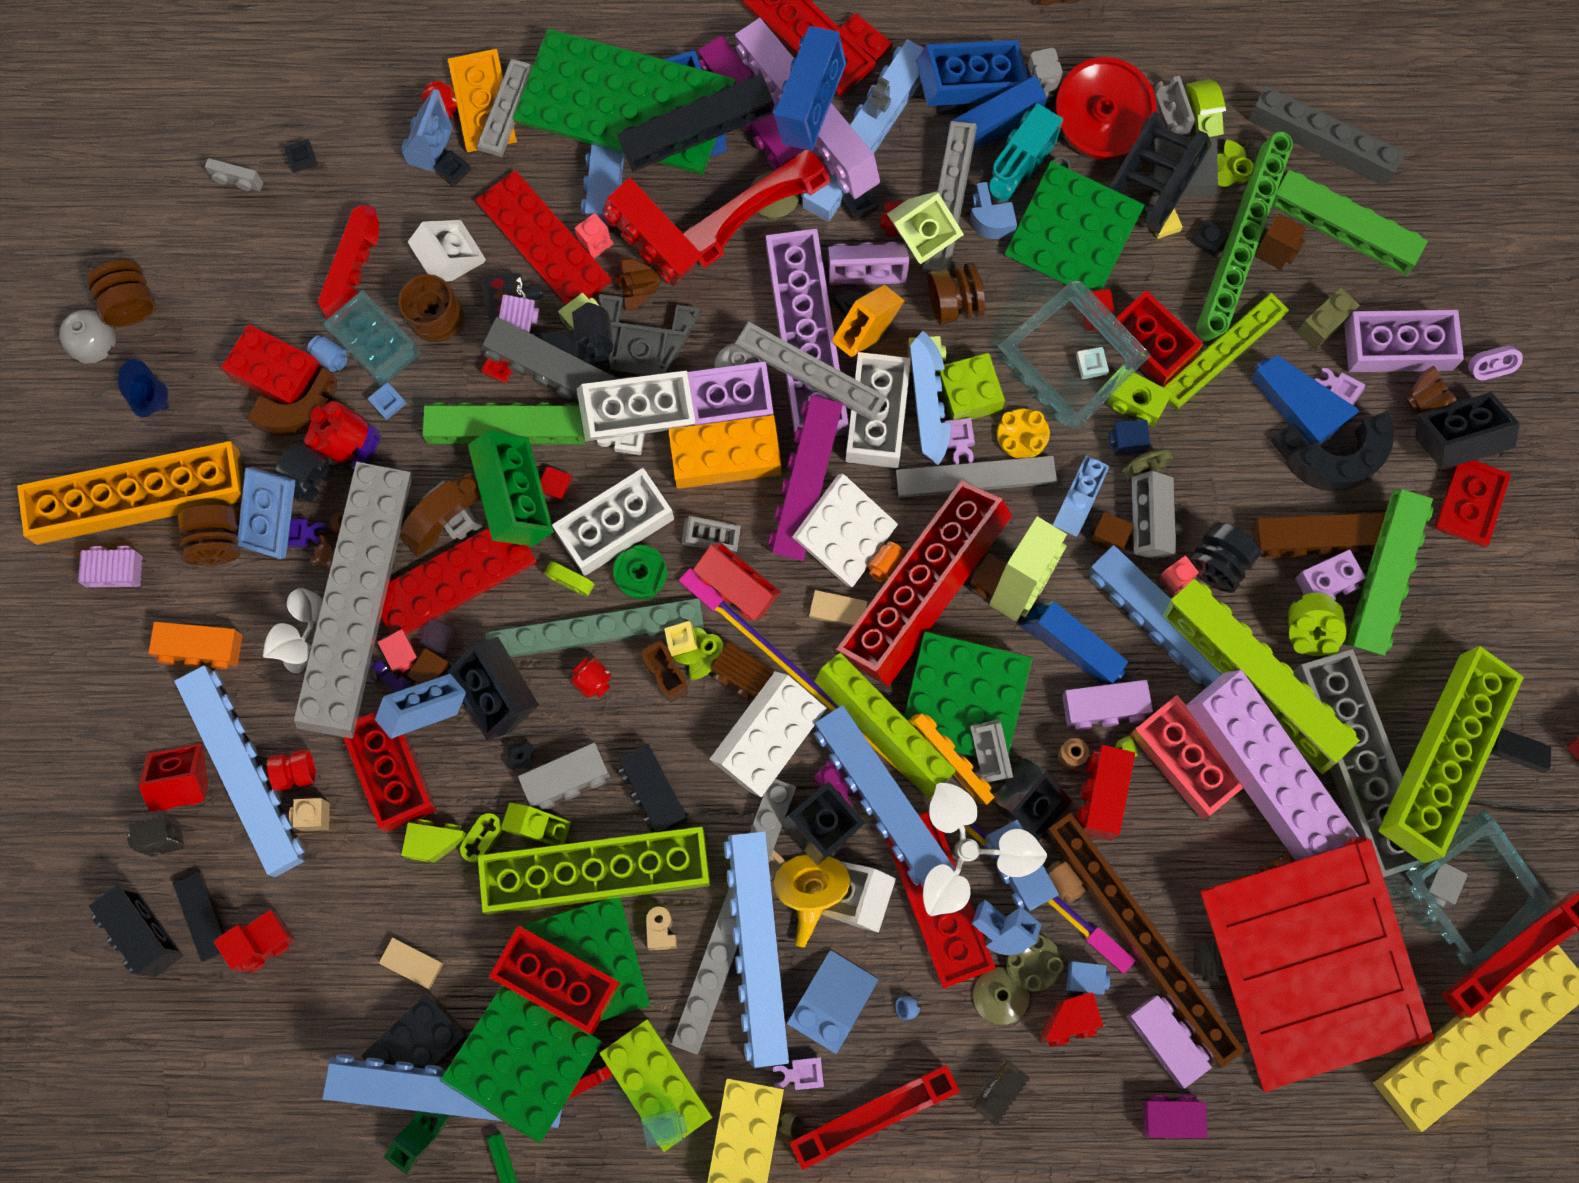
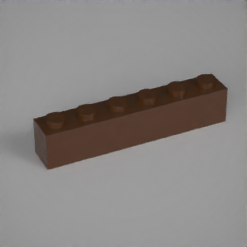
(1317, 535)

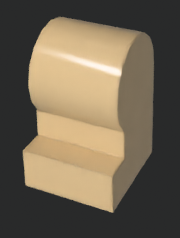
(658, 926)

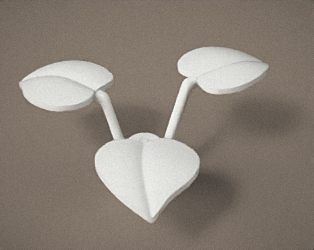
(285, 641)
(950, 810)

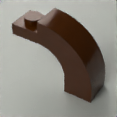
(295, 417)
(430, 516)

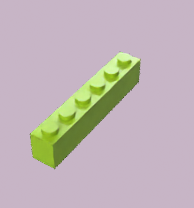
(884, 725)

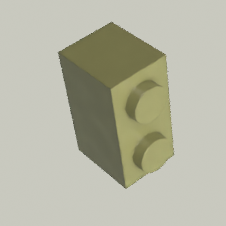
(1327, 318)

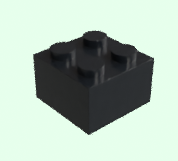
(822, 823)

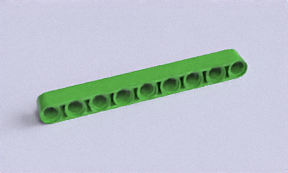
(1237, 244)

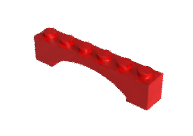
(798, 176)
(1500, 968)
(874, 1116)

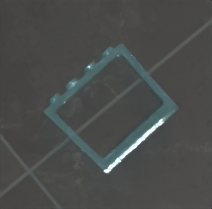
(1105, 323)
(1537, 904)

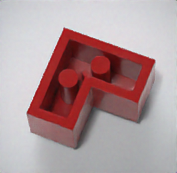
(250, 945)

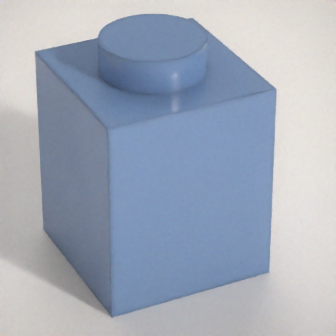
(1087, 978)

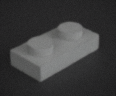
(236, 175)

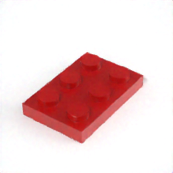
(1473, 502)

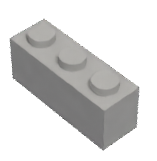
(1153, 515)
(564, 777)

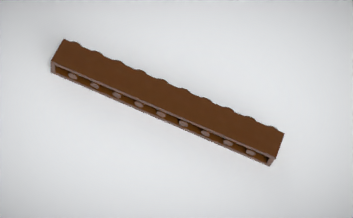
(1144, 941)

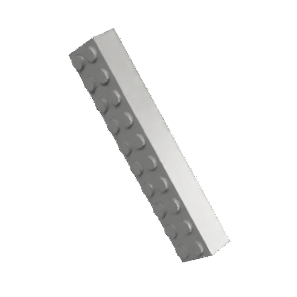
(353, 601)

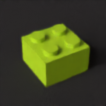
(971, 388)

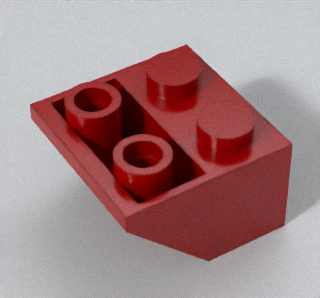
(1072, 1017)

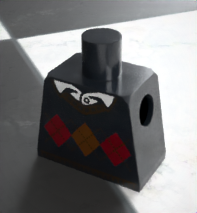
(509, 284)

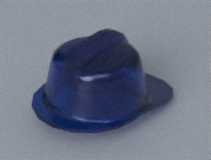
(142, 389)

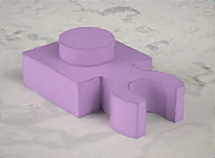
(1343, 386)
(961, 438)
(805, 1074)

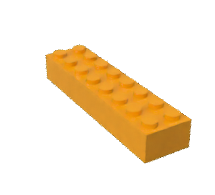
(130, 492)

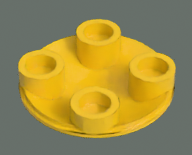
(1023, 433)

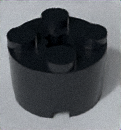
(306, 468)

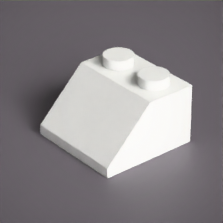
(445, 249)
(865, 900)

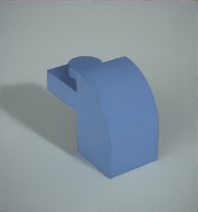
(991, 220)
(1006, 934)

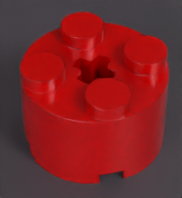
(336, 431)

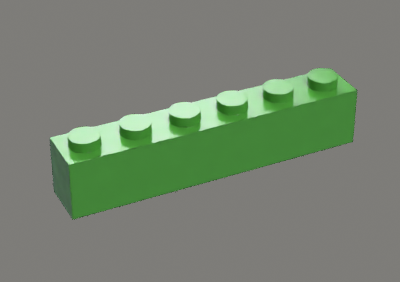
(1349, 222)
(539, 423)
(1389, 572)

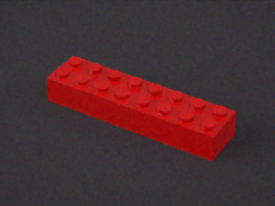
(924, 582)

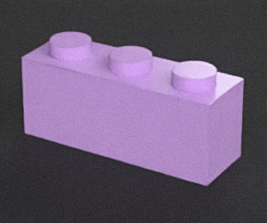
(1107, 704)
(1169, 1041)

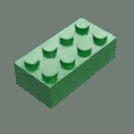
(510, 488)

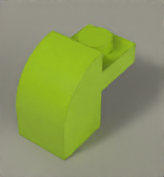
(1207, 104)

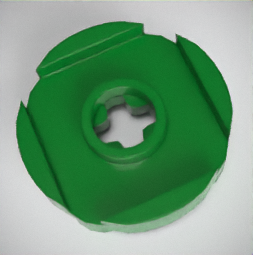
(634, 558)

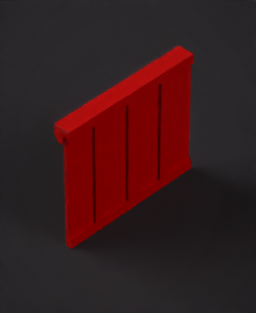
(1317, 964)

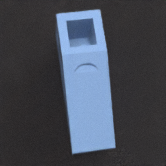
(1081, 496)

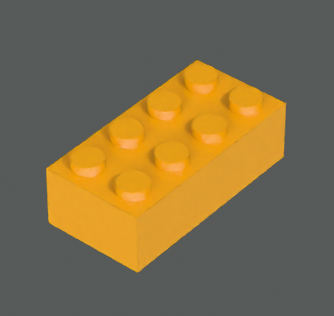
(725, 452)

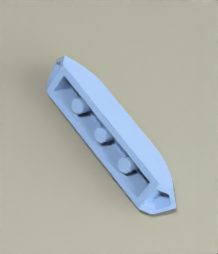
(932, 433)

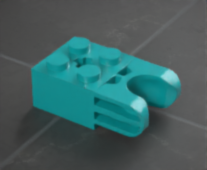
(1025, 151)

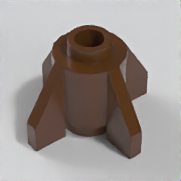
(637, 282)
(1429, 392)

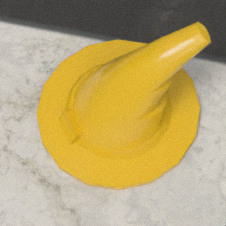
(810, 890)

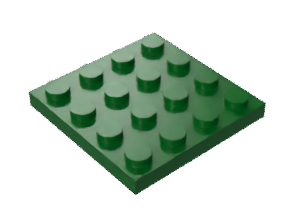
(1074, 228)
(965, 686)
(604, 941)
(521, 1063)

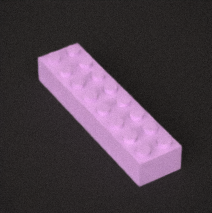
(837, 142)
(802, 309)
(1270, 766)

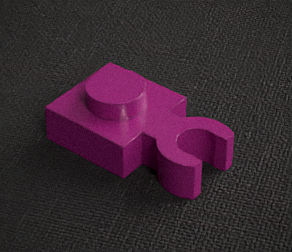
(836, 778)

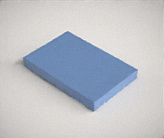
(265, 512)

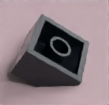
(1031, 798)

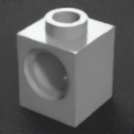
(1446, 885)

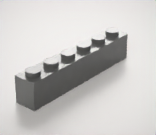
(1327, 136)
(539, 359)

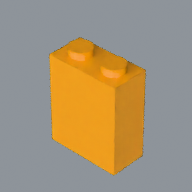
(867, 320)

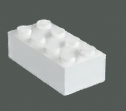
(635, 405)
(880, 440)
(613, 521)
(768, 733)

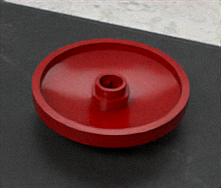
(1104, 107)

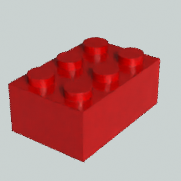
(1162, 336)
(271, 367)
(1105, 792)

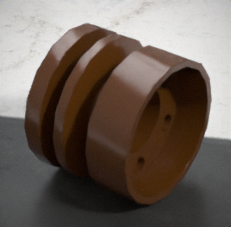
(121, 293)
(961, 293)
(428, 295)
(208, 535)

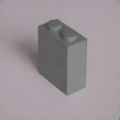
(1205, 178)

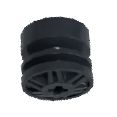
(1224, 557)

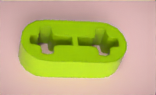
(569, 579)
(476, 834)

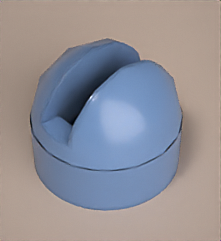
(907, 1008)

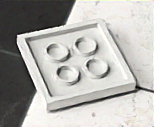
(845, 530)

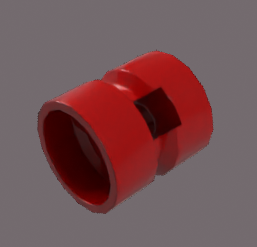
(296, 769)

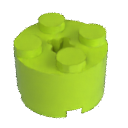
(1316, 625)

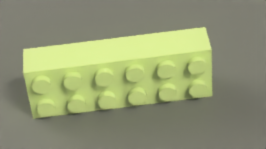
(1029, 569)

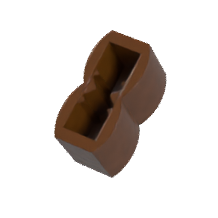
(661, 667)

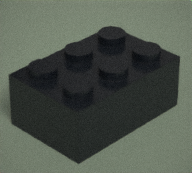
(1467, 430)
(493, 688)
(135, 931)
(420, 1036)

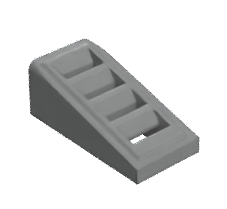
(702, 523)

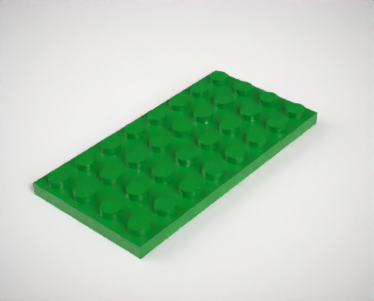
(600, 90)

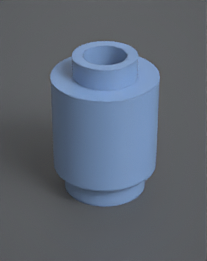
(327, 353)

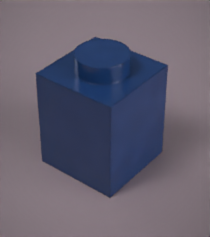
(1129, 437)

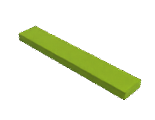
(1225, 350)

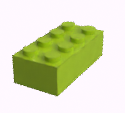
(654, 1077)

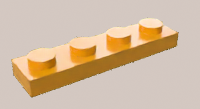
(975, 786)

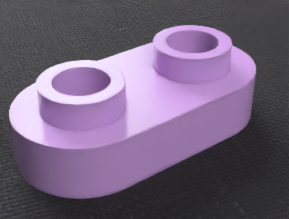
(1491, 363)

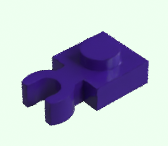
(369, 447)
(301, 532)
(387, 676)

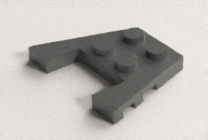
(646, 349)

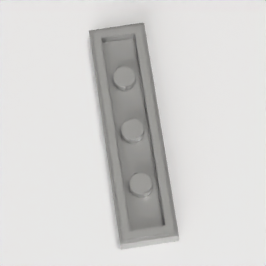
(500, 121)

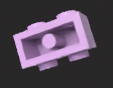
(1332, 576)

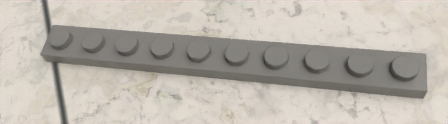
(721, 946)

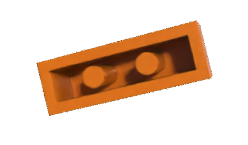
(195, 645)

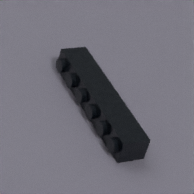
(696, 122)

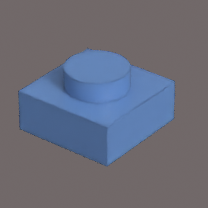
(387, 401)

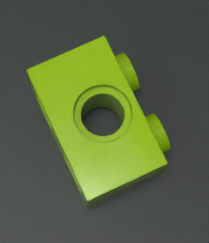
(1153, 395)

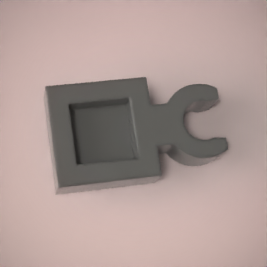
(880, 98)

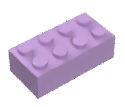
(1403, 340)

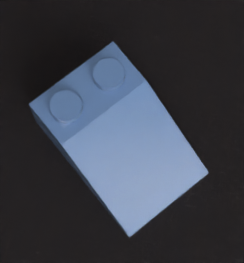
(428, 134)
(832, 1002)

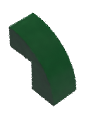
(415, 1140)

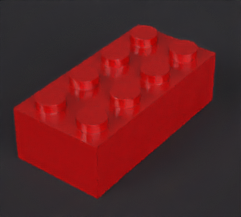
(650, 232)
(389, 775)
(555, 980)

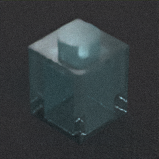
(664, 1128)

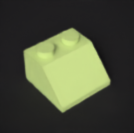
(925, 225)

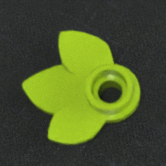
(1232, 159)
(700, 659)

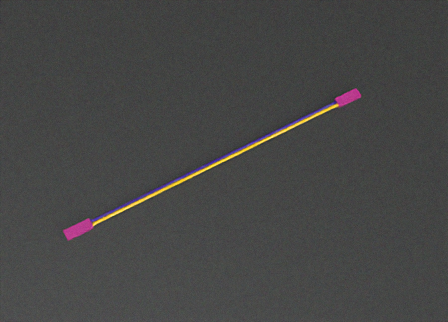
(710, 598)

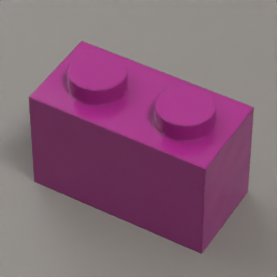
(1174, 1118)

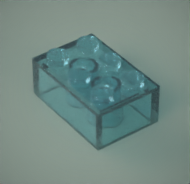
(372, 338)

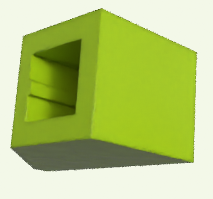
(535, 824)
(430, 843)

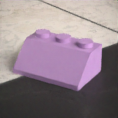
(867, 264)
(730, 393)

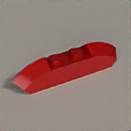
(352, 252)

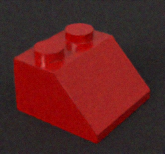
(174, 778)

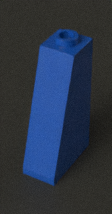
(1004, 112)
(1302, 399)
(1074, 642)

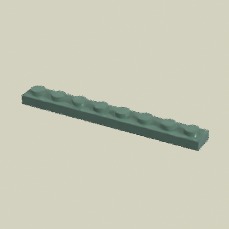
(598, 628)

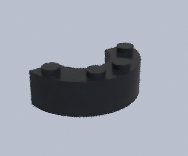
(589, 339)
(1344, 473)

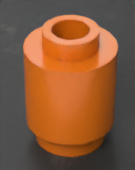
(886, 561)

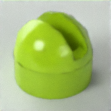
(1127, 744)

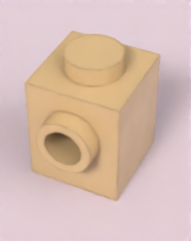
(310, 814)

